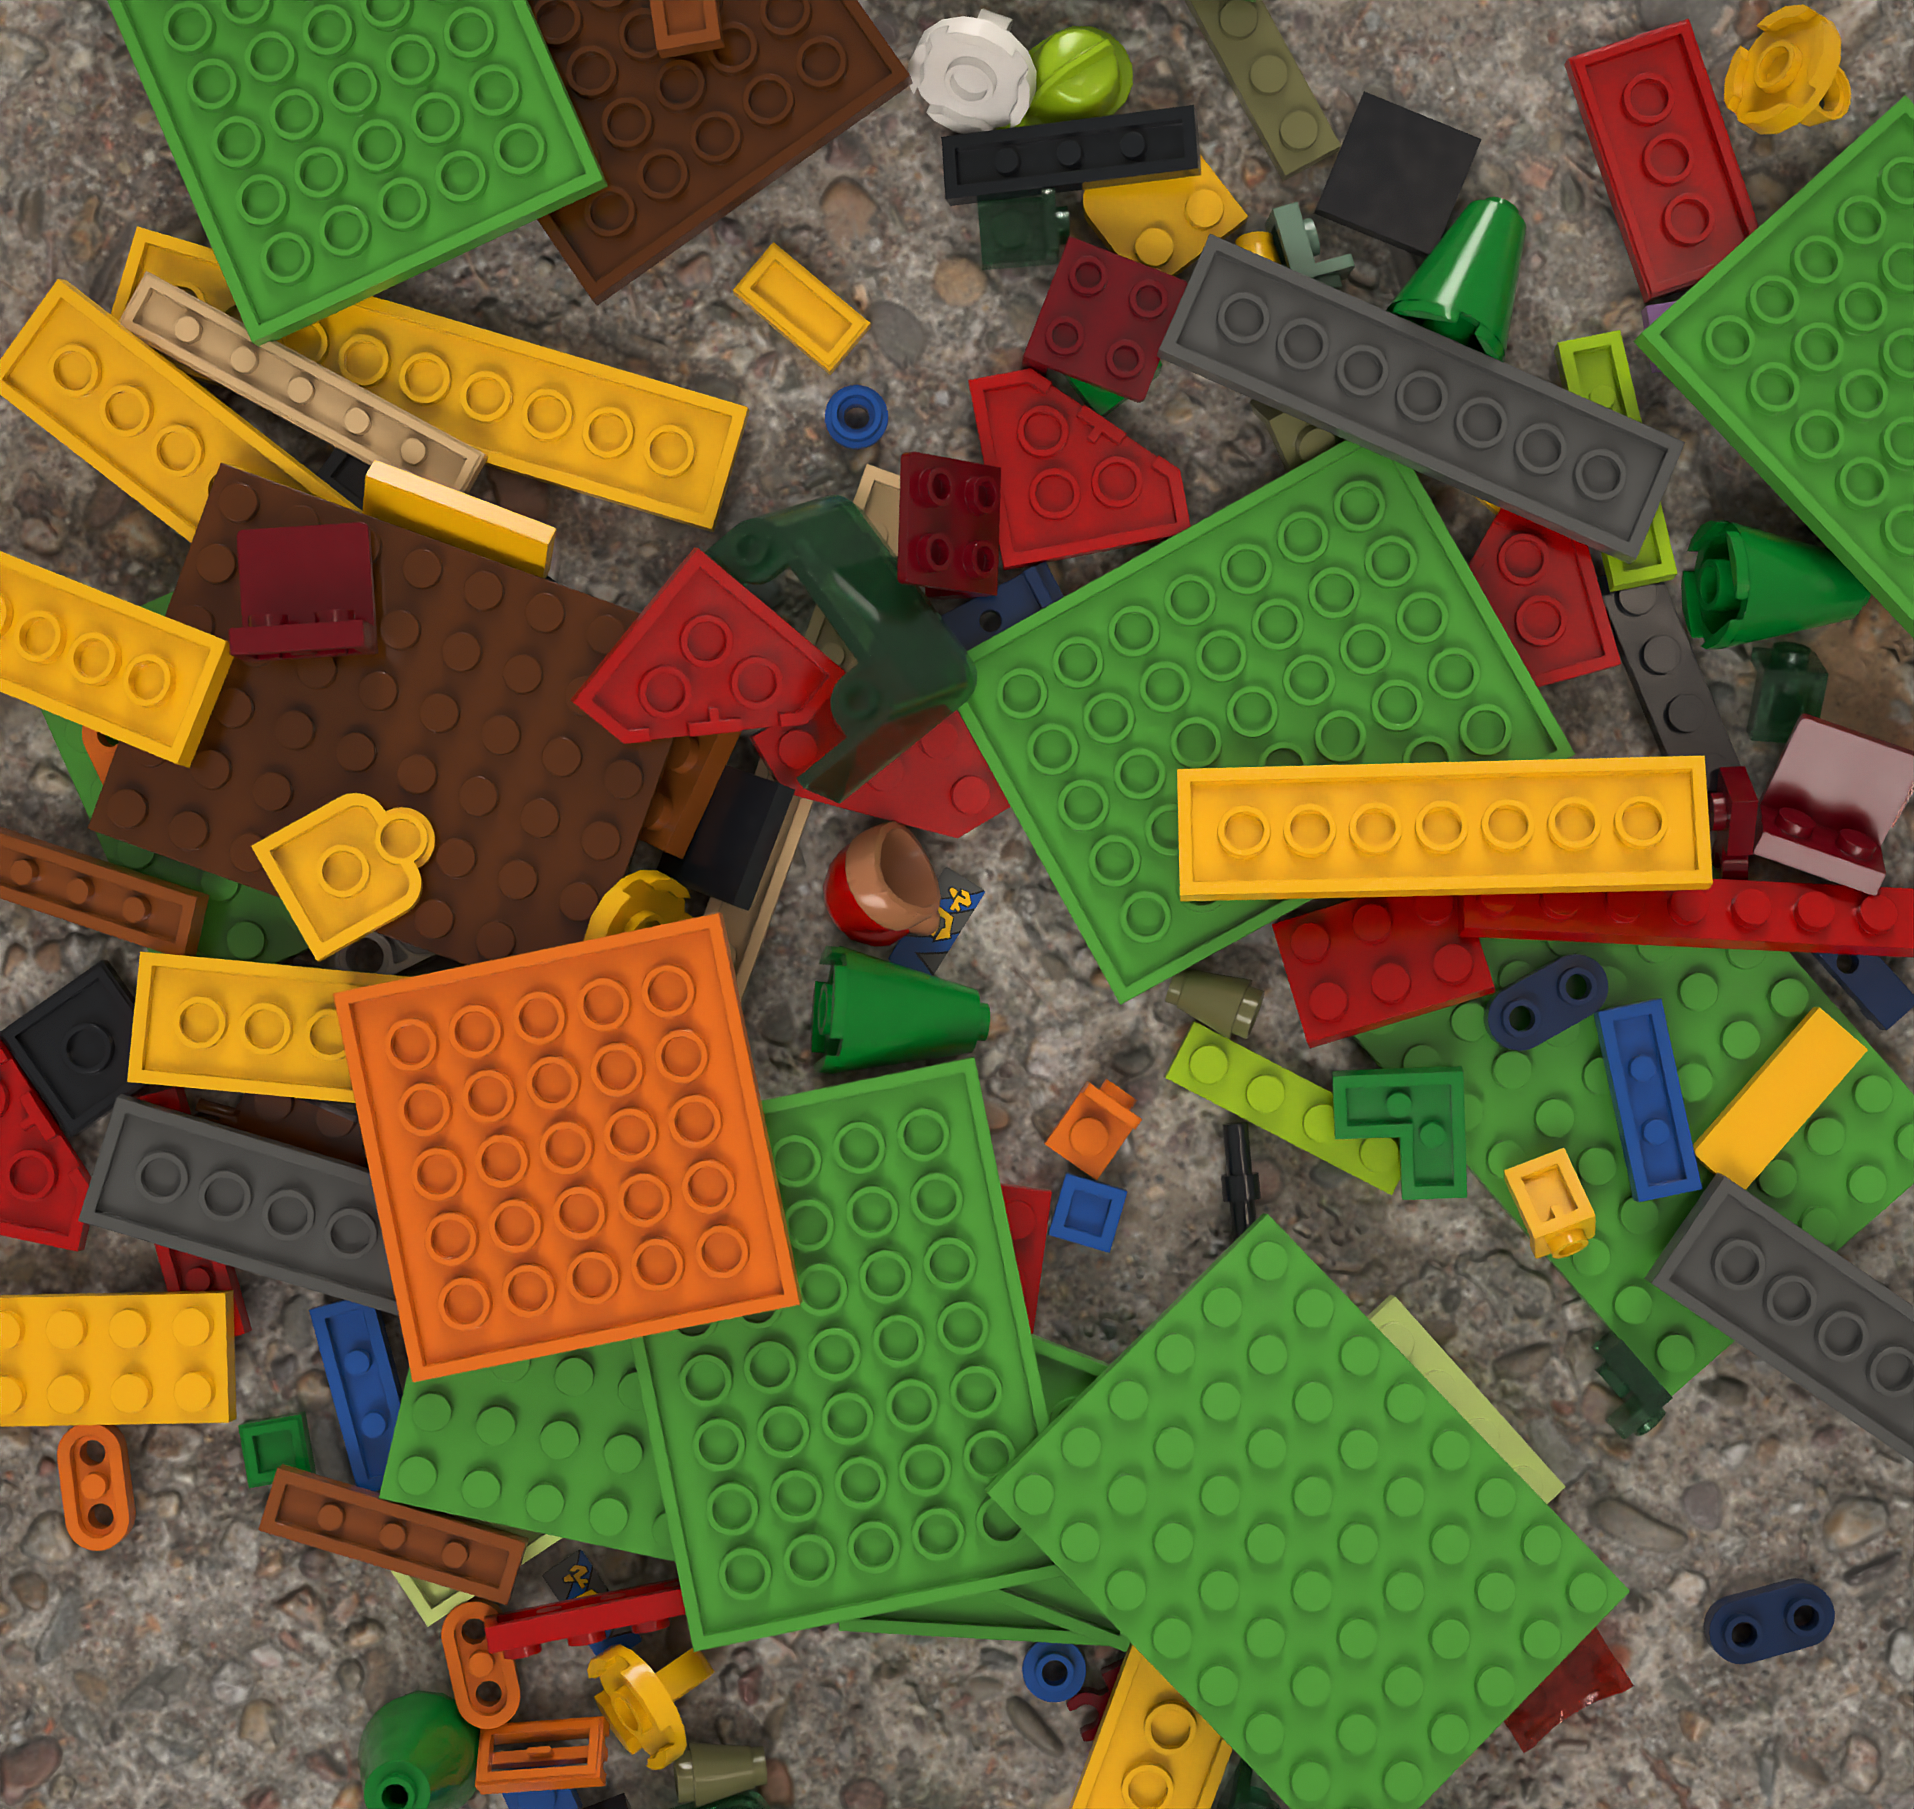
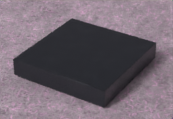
(1397, 175)
(732, 838)
(78, 1047)

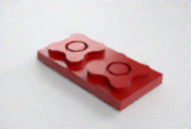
(1663, 156)

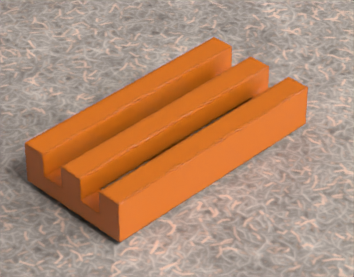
(542, 1778)

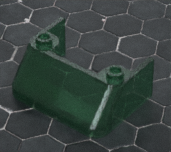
(908, 658)

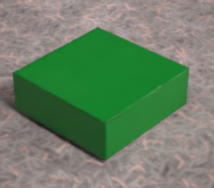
(275, 1442)

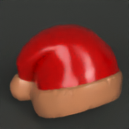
(882, 887)

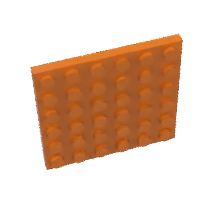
(568, 1147)

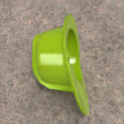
(1078, 76)

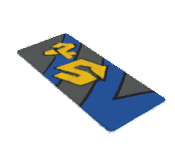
(957, 904)
(578, 1578)

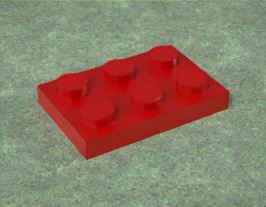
(1378, 963)

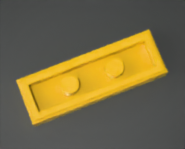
(458, 519)
(1778, 1098)

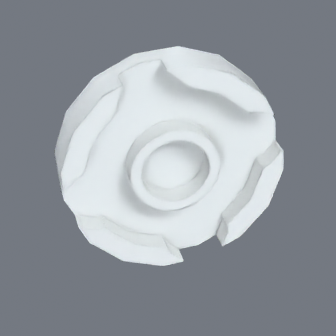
(973, 73)

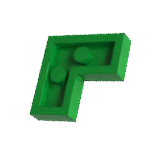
(1418, 1107)

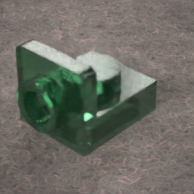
(1022, 231)
(1786, 685)
(1627, 1374)

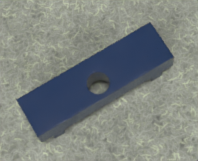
(1014, 602)
(1872, 987)

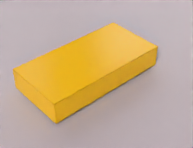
(801, 308)

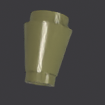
(1217, 1001)
(717, 1771)

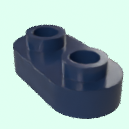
(1547, 1001)
(1771, 1619)

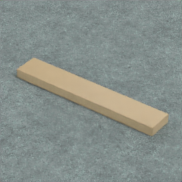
(296, 387)

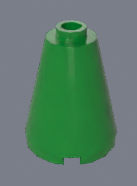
(1470, 279)
(1762, 586)
(889, 1014)
(418, 1754)

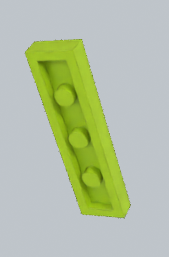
(1600, 372)
(1279, 1104)

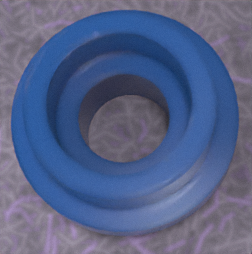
(856, 397)
(1059, 1690)

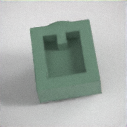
(1299, 243)

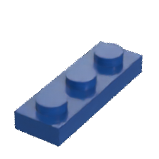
(1647, 1100)
(361, 1384)

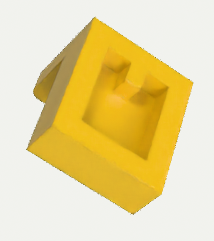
(1552, 1205)

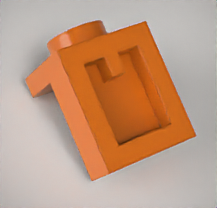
(1094, 1127)

